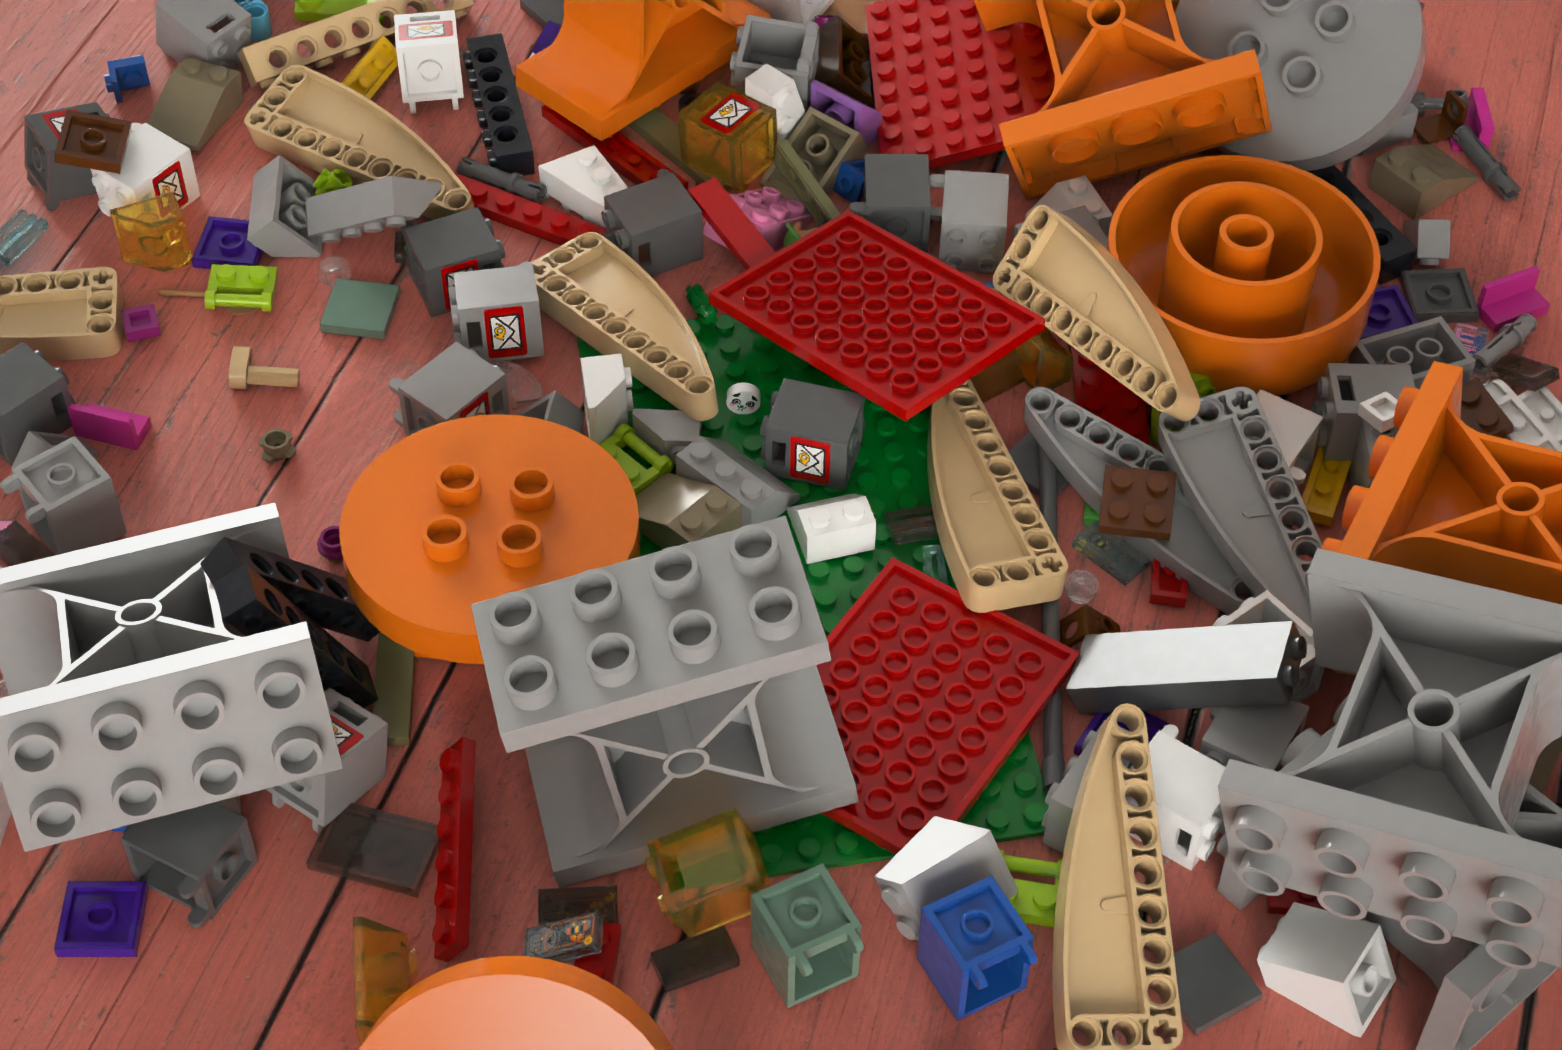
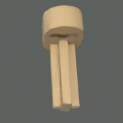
(243, 373)

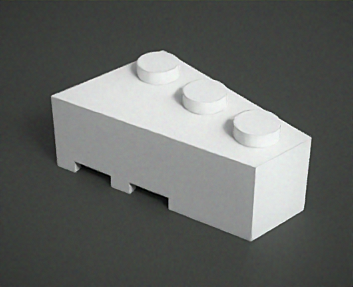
(778, 92)
(581, 182)

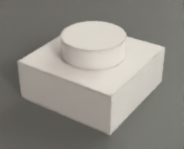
(1379, 411)

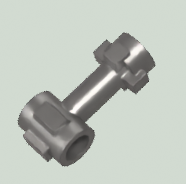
(1424, 103)

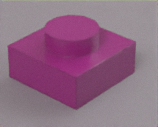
(141, 323)

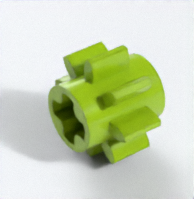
(332, 181)

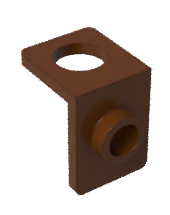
(1443, 124)
(1089, 622)

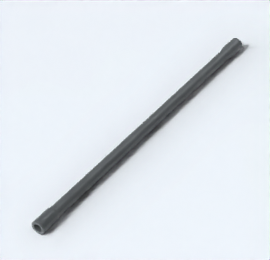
(1053, 762)

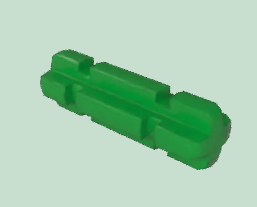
(700, 303)

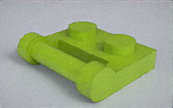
(241, 287)
(637, 474)
(1034, 900)

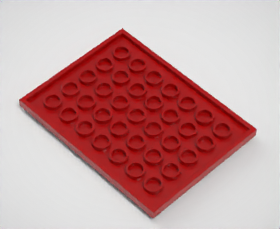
(949, 80)
(877, 313)
(930, 700)

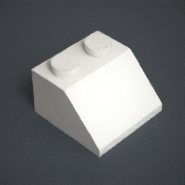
(1074, 194)
(605, 394)
(834, 527)

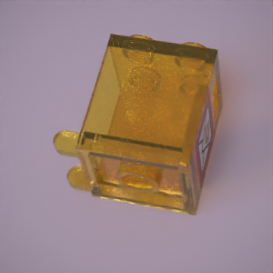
(728, 136)

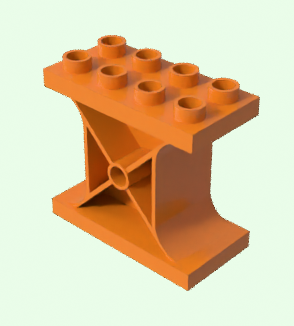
(630, 57)
(1123, 92)
(1458, 499)

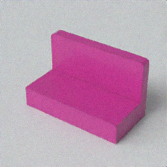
(1477, 118)
(1509, 297)
(109, 425)

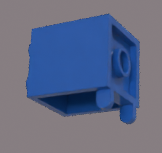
(975, 947)

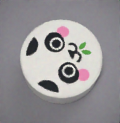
(743, 398)

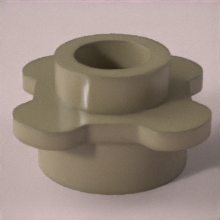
(277, 445)

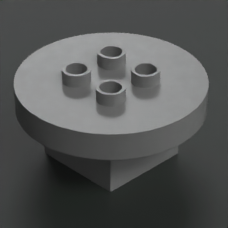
(1328, 69)

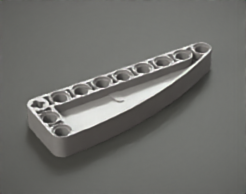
(1083, 463)
(1234, 495)

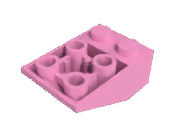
(768, 214)

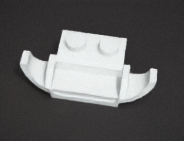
(1533, 414)

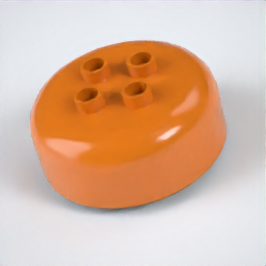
(1250, 268)

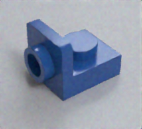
(126, 75)
(850, 180)

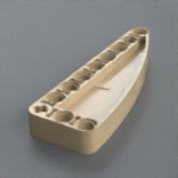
(337, 128)
(1096, 309)
(623, 310)
(63, 313)
(985, 513)
(1097, 924)

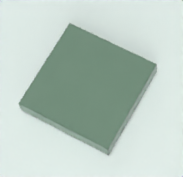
(360, 308)

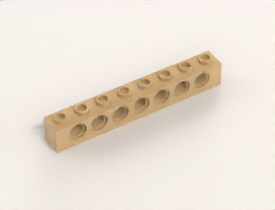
(256, 56)

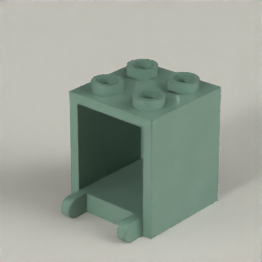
(805, 935)

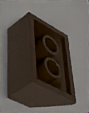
(845, 61)

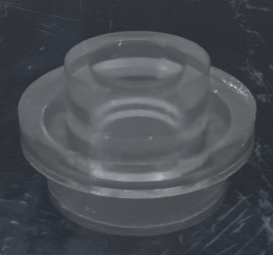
(1081, 593)

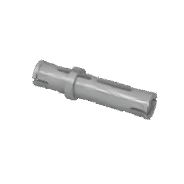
(1509, 338)

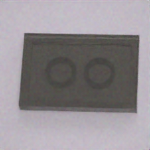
(376, 849)

